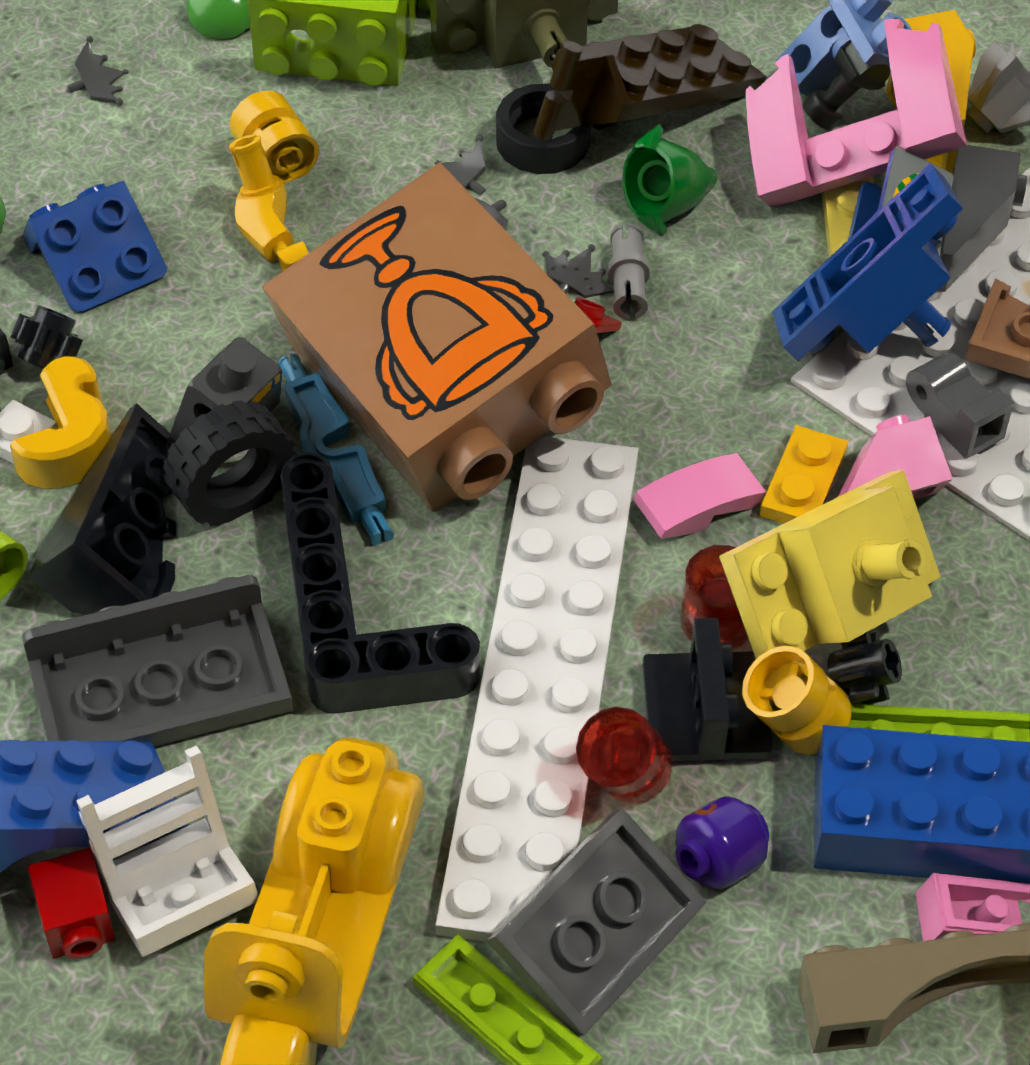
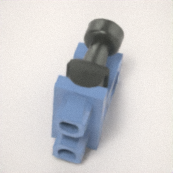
(844, 46)

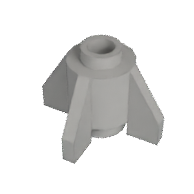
(1000, 92)

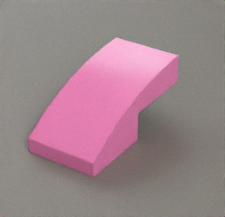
(692, 496)

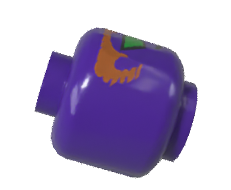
(723, 840)

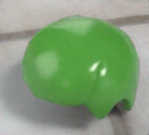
(219, 17)

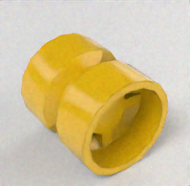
(284, 137)
(794, 697)

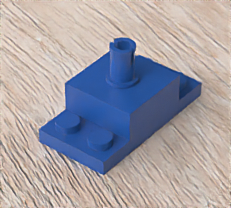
(878, 275)

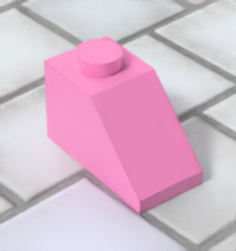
(906, 447)

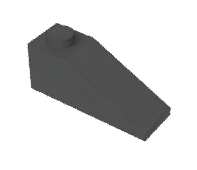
(986, 187)

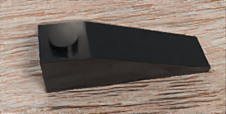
(114, 527)

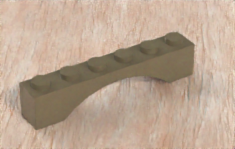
(865, 992)

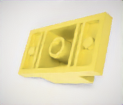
(834, 569)

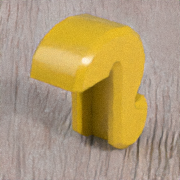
(66, 454)

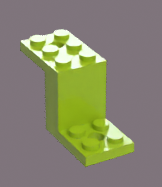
(347, 41)

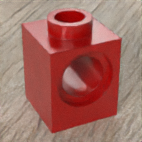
(71, 904)

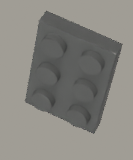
(597, 922)

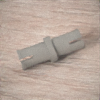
(628, 271)

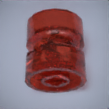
(710, 596)
(624, 755)

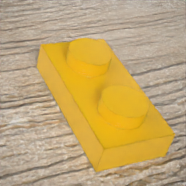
(803, 475)

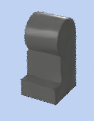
(959, 404)

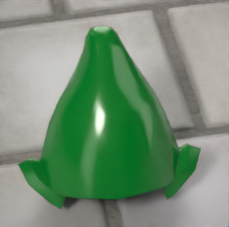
(668, 171)

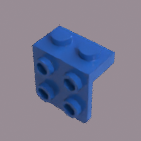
(95, 246)

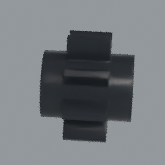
(45, 336)
(865, 668)

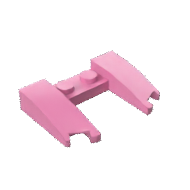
(925, 123)

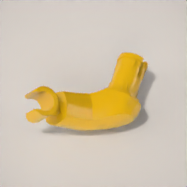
(263, 204)

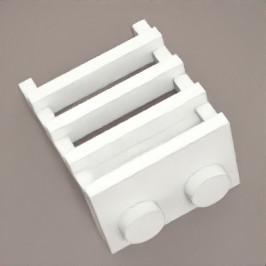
(179, 879)

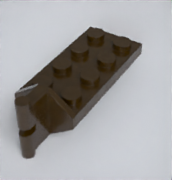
(642, 78)

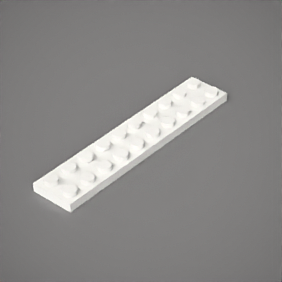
(539, 682)

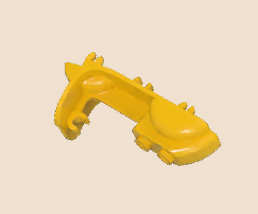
(321, 909)

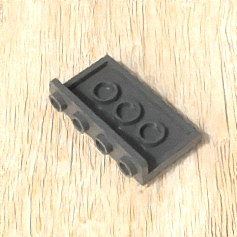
(159, 667)

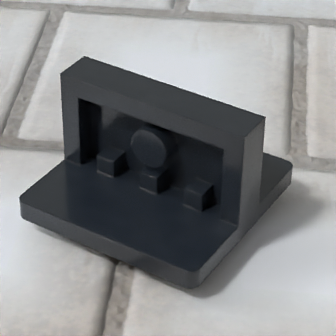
(700, 702)

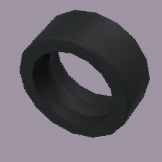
(532, 153)

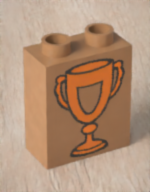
(441, 338)

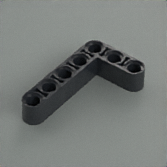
(326, 602)

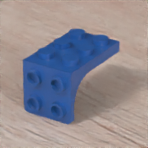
(48, 777)

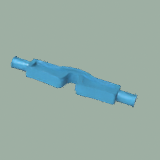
(326, 423)

